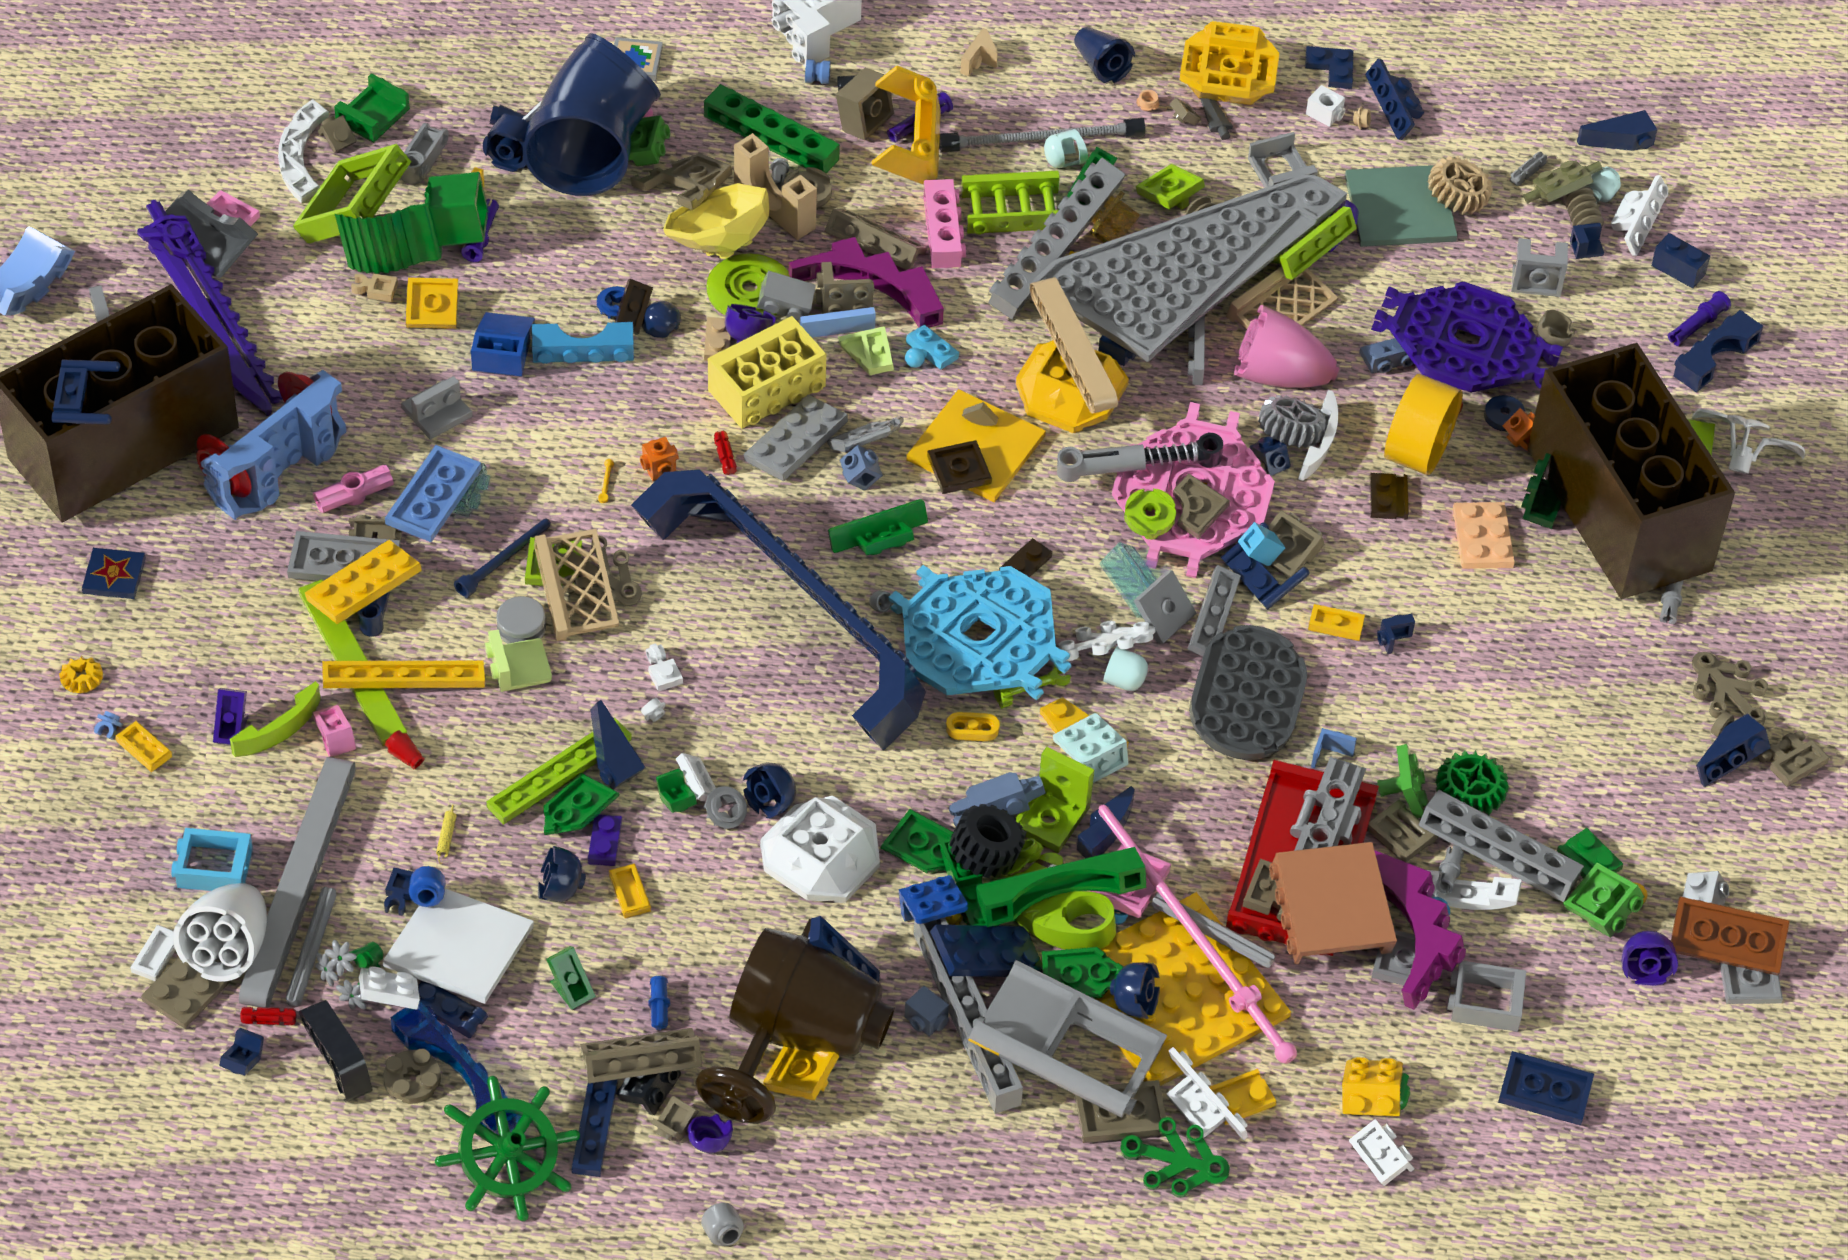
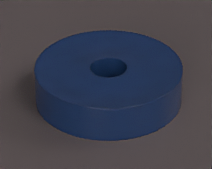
(1498, 404)

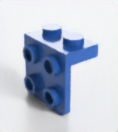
(931, 900)

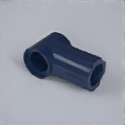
(372, 616)

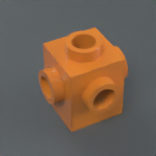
(1519, 428)
(658, 457)

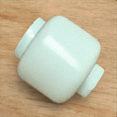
(1605, 184)

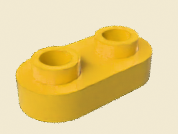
(972, 726)

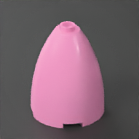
(1283, 353)

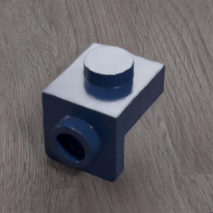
(1273, 454)
(1395, 628)
(243, 1053)

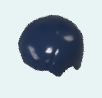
(661, 319)

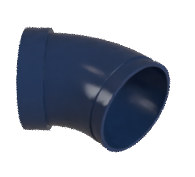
(586, 120)

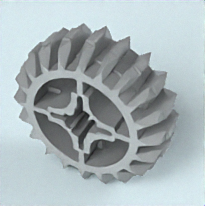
(1292, 421)

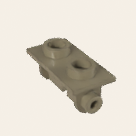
(365, 527)

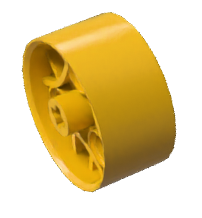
(1423, 424)

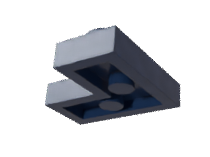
(1336, 60)

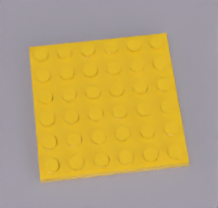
(1192, 995)

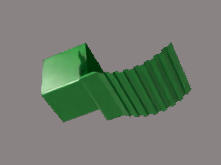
(452, 215)

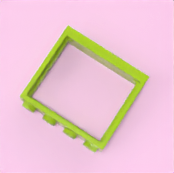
(383, 171)

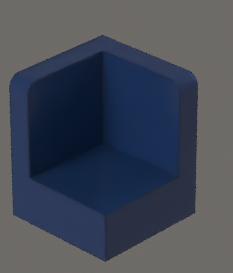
(1586, 240)

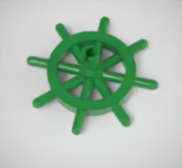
(507, 1148)

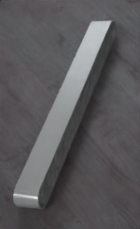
(297, 881)

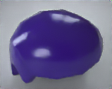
(710, 1133)

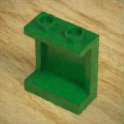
(374, 108)

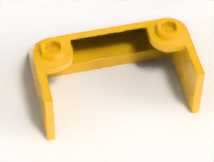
(923, 159)

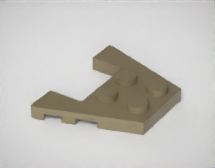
(696, 173)

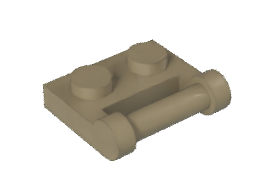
(1398, 836)

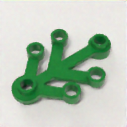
(1179, 1159)

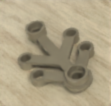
(618, 587)
(1727, 685)

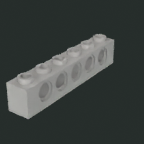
(1501, 845)

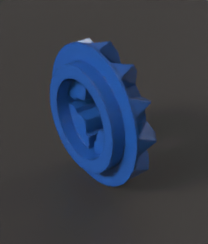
(605, 299)

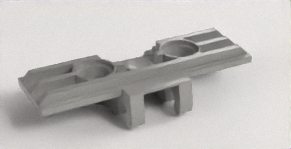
(1337, 814)

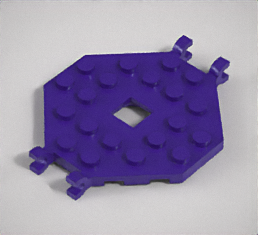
(1427, 330)

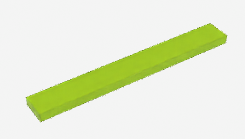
(346, 648)

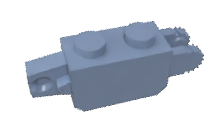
(1002, 791)

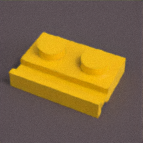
(1246, 1094)

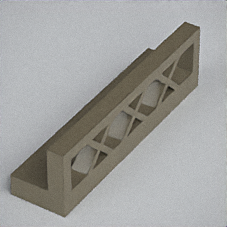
(874, 237)

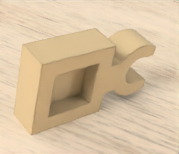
(378, 287)

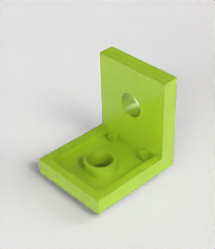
(1066, 799)

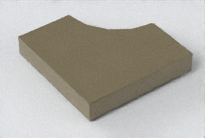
(1199, 504)

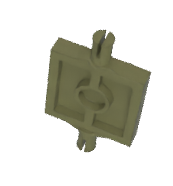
(1562, 181)

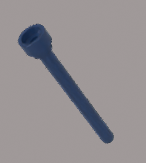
(467, 584)

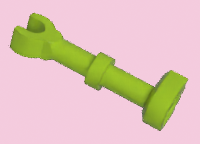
(1005, 698)

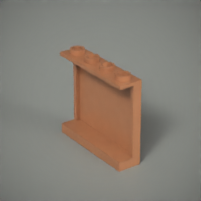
(1332, 900)

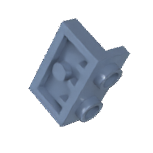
(1384, 356)

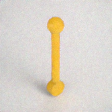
(603, 497)

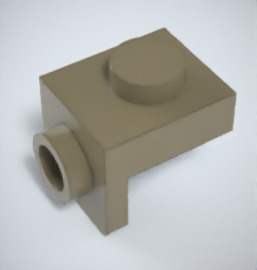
(337, 133)
(674, 1119)

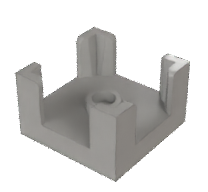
(1539, 273)

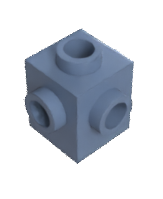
(861, 467)

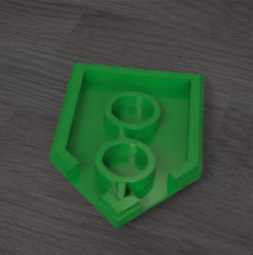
(577, 805)
(917, 842)
(1081, 969)

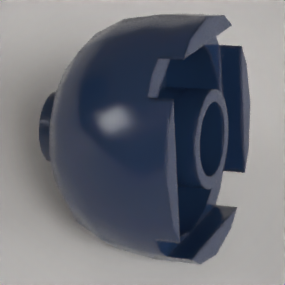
(767, 783)
(561, 875)
(1136, 990)

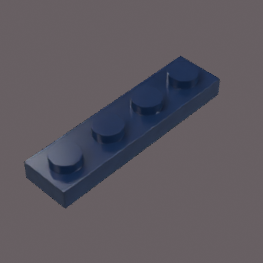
(828, 938)
(594, 1128)

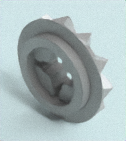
(727, 796)

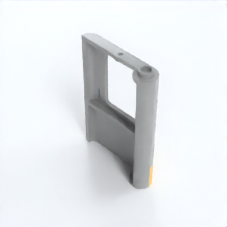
(1032, 1019)

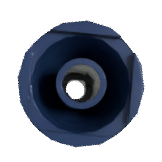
(1105, 54)

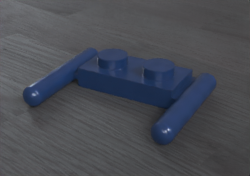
(72, 389)
(1258, 578)

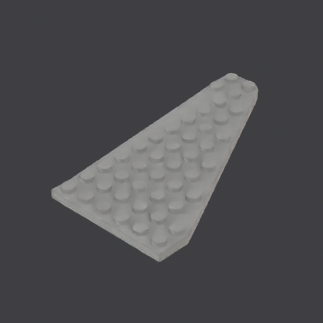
(1172, 274)

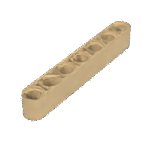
(1073, 345)

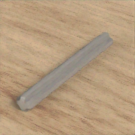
(1221, 934)
(311, 946)

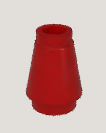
(404, 749)

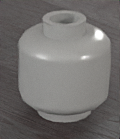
(722, 1224)

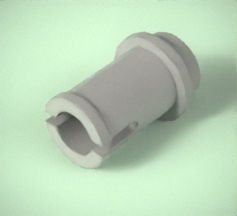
(779, 169)

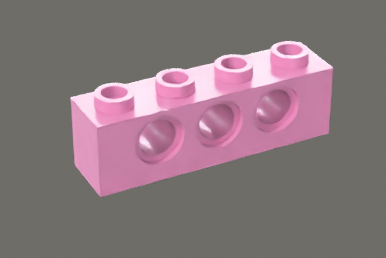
(942, 223)

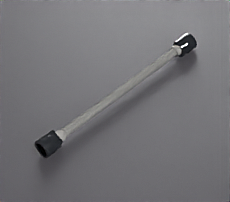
(953, 142)

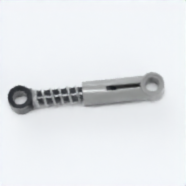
(1136, 457)

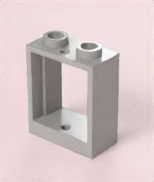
(1489, 976)

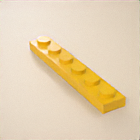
(403, 674)

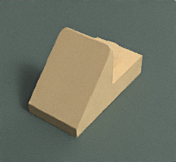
(980, 50)

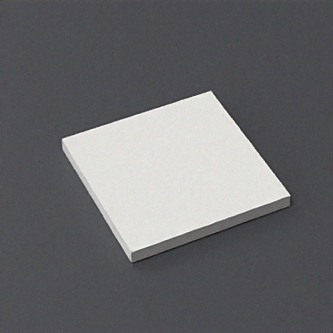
(459, 945)

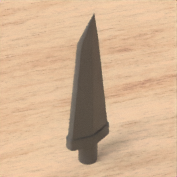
(1216, 118)

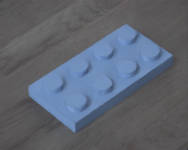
(433, 493)

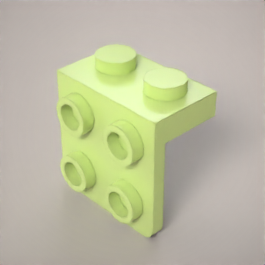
(517, 663)

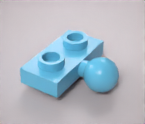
(929, 346)

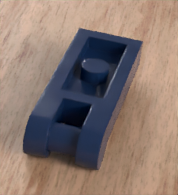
(451, 1009)

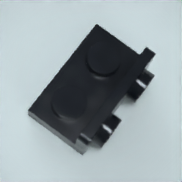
(648, 1089)

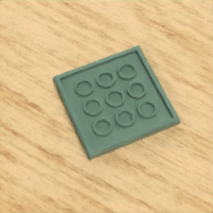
(1398, 207)

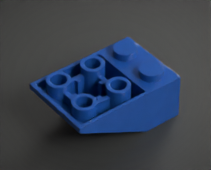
(501, 344)

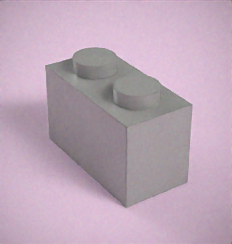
(786, 295)

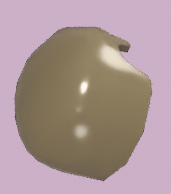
(1555, 328)

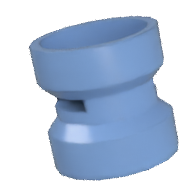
(817, 71)

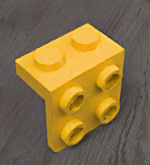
(1372, 1087)

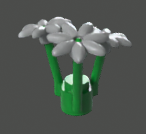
(364, 957)

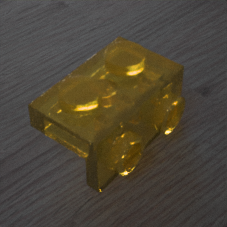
(1115, 220)

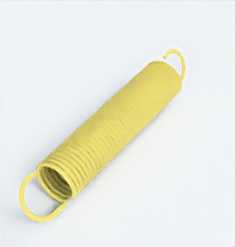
(446, 833)

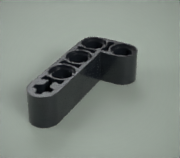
(337, 1049)

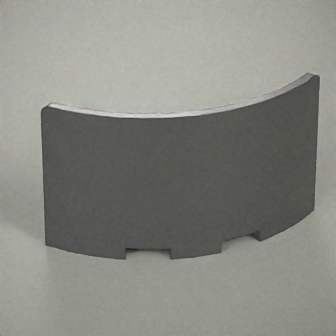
(221, 237)

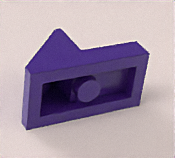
(229, 715)

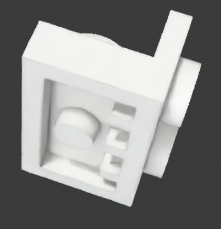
(1380, 1151)

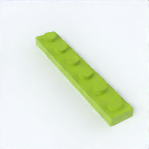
(546, 778)

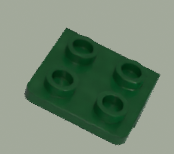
(1541, 504)

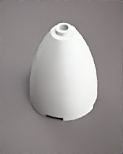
(222, 926)

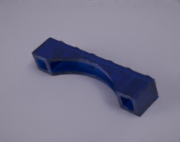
(421, 1030)

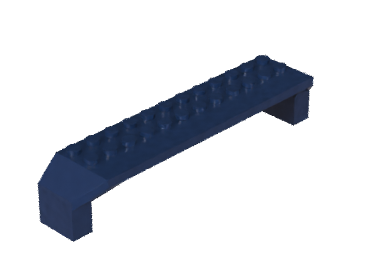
(694, 494)

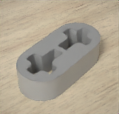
(98, 302)

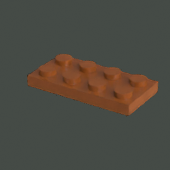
(1729, 935)

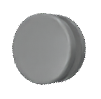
(521, 619)

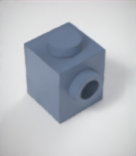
(926, 1011)

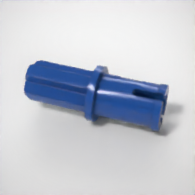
(659, 1002)

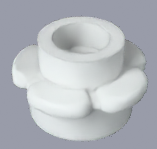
(653, 710)

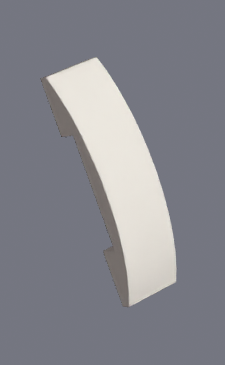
(1316, 456)
(1480, 895)

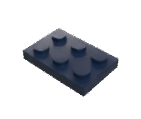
(1546, 1088)

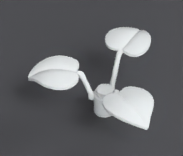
(1743, 455)

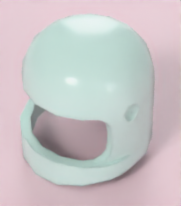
(1061, 144)
(1126, 670)

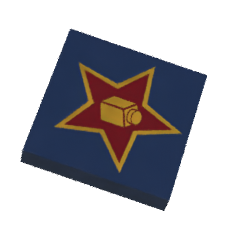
(113, 573)

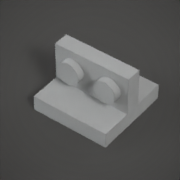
(438, 408)

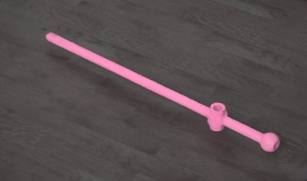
(1244, 997)

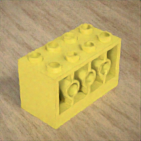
(767, 372)

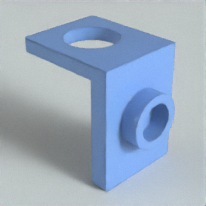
(1335, 742)

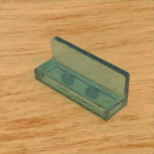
(1127, 573)

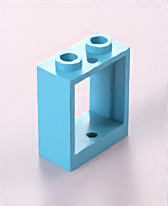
(208, 879)

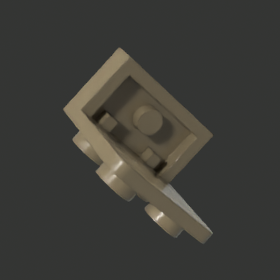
(842, 294)

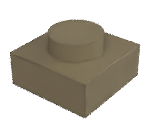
(1184, 112)

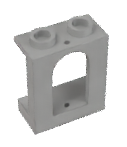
(1281, 146)

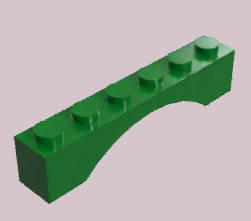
(1110, 872)

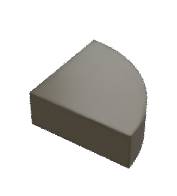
(980, 415)

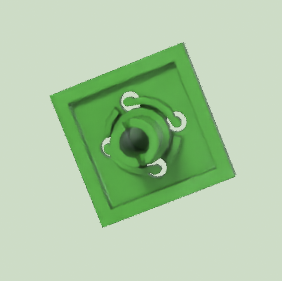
(1408, 782)

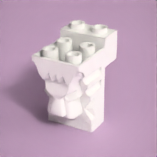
(811, 23)

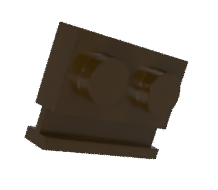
(1388, 496)

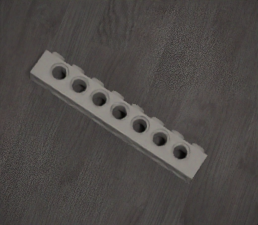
(1103, 175)
(965, 1008)

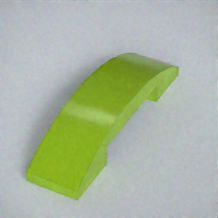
(253, 741)

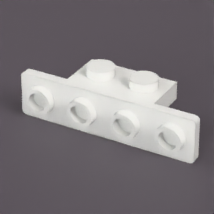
(1639, 212)
(1199, 1102)

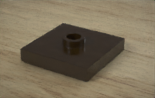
(959, 467)

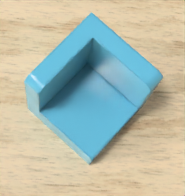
(1261, 544)

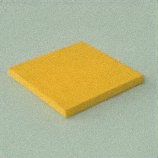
(1002, 445)

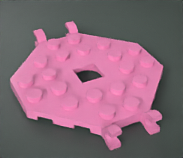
(1236, 478)

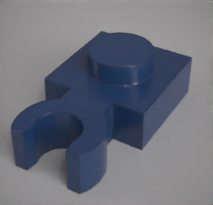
(398, 890)

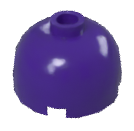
(745, 321)
(1652, 955)

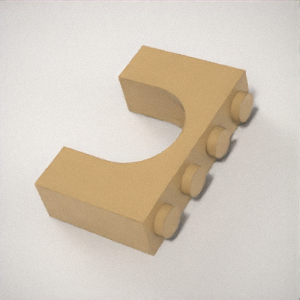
(794, 206)

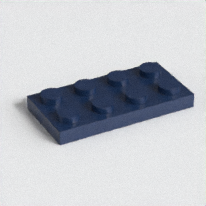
(984, 949)

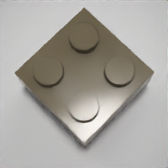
(863, 104)

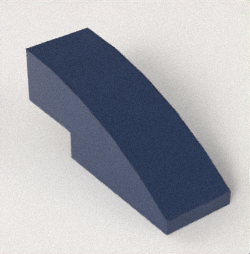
(1099, 836)

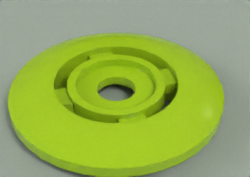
(734, 273)

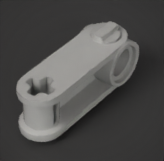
(424, 152)

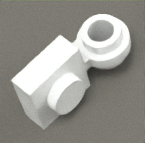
(664, 673)

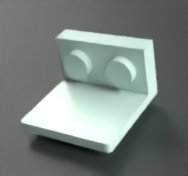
(1094, 745)

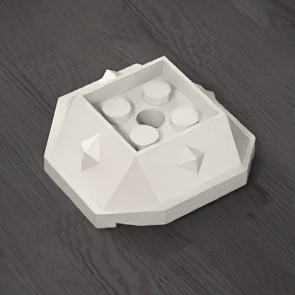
(824, 871)

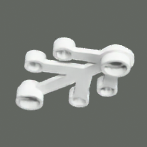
(1109, 637)

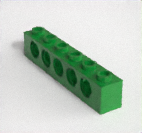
(775, 130)

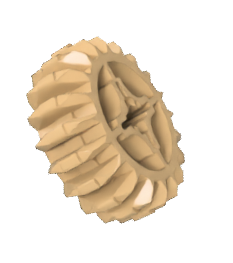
(1460, 185)

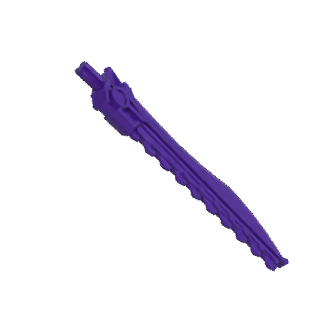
(178, 246)

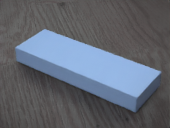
(839, 322)

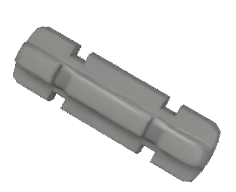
(1528, 168)

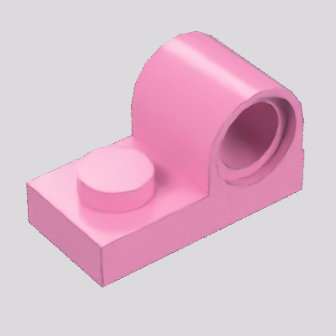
(335, 730)

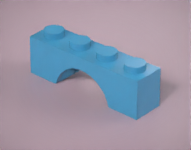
(611, 344)

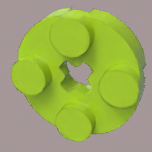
(1145, 525)

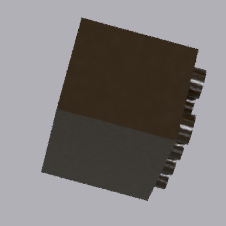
(160, 402)
(1630, 470)

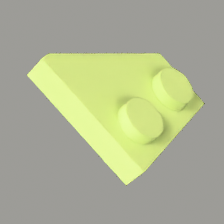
(869, 350)

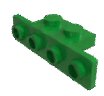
(879, 530)

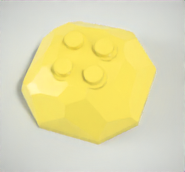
(722, 221)

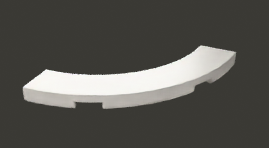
(292, 150)

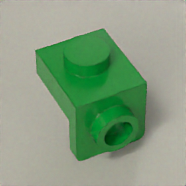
(674, 791)

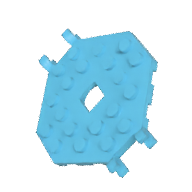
(1006, 659)

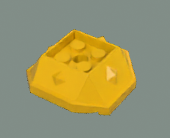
(1230, 63)
(1054, 396)

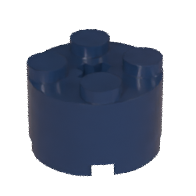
(506, 142)

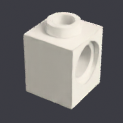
(1326, 106)

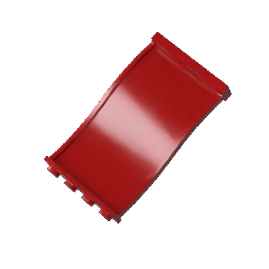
(1272, 835)

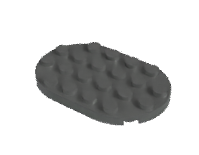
(1248, 692)

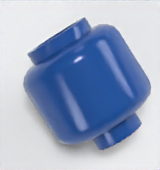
(427, 886)

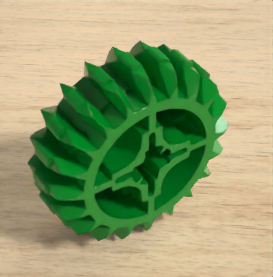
(1489, 781)

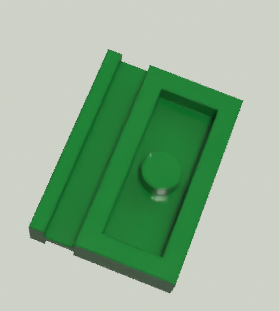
(1588, 851)

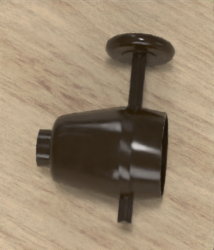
(799, 1001)

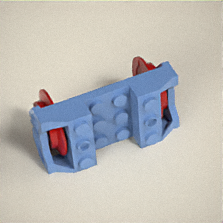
(251, 467)

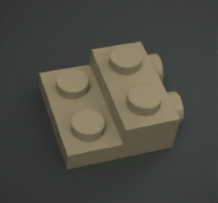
(1299, 541)

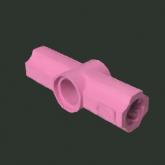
(353, 488)

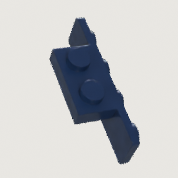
(1395, 98)

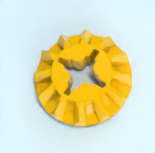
(83, 683)

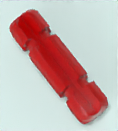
(725, 452)
(268, 1015)

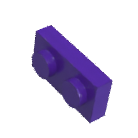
(605, 840)

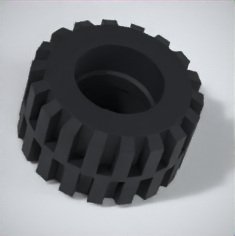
(987, 841)

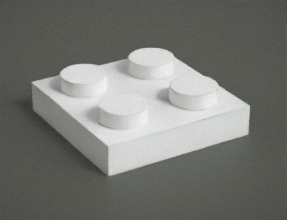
(389, 988)

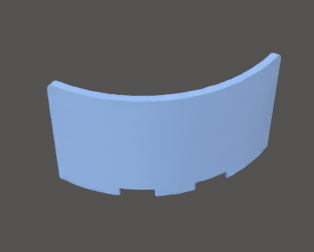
(31, 270)

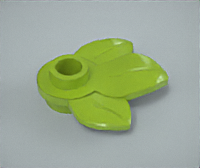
(1030, 853)

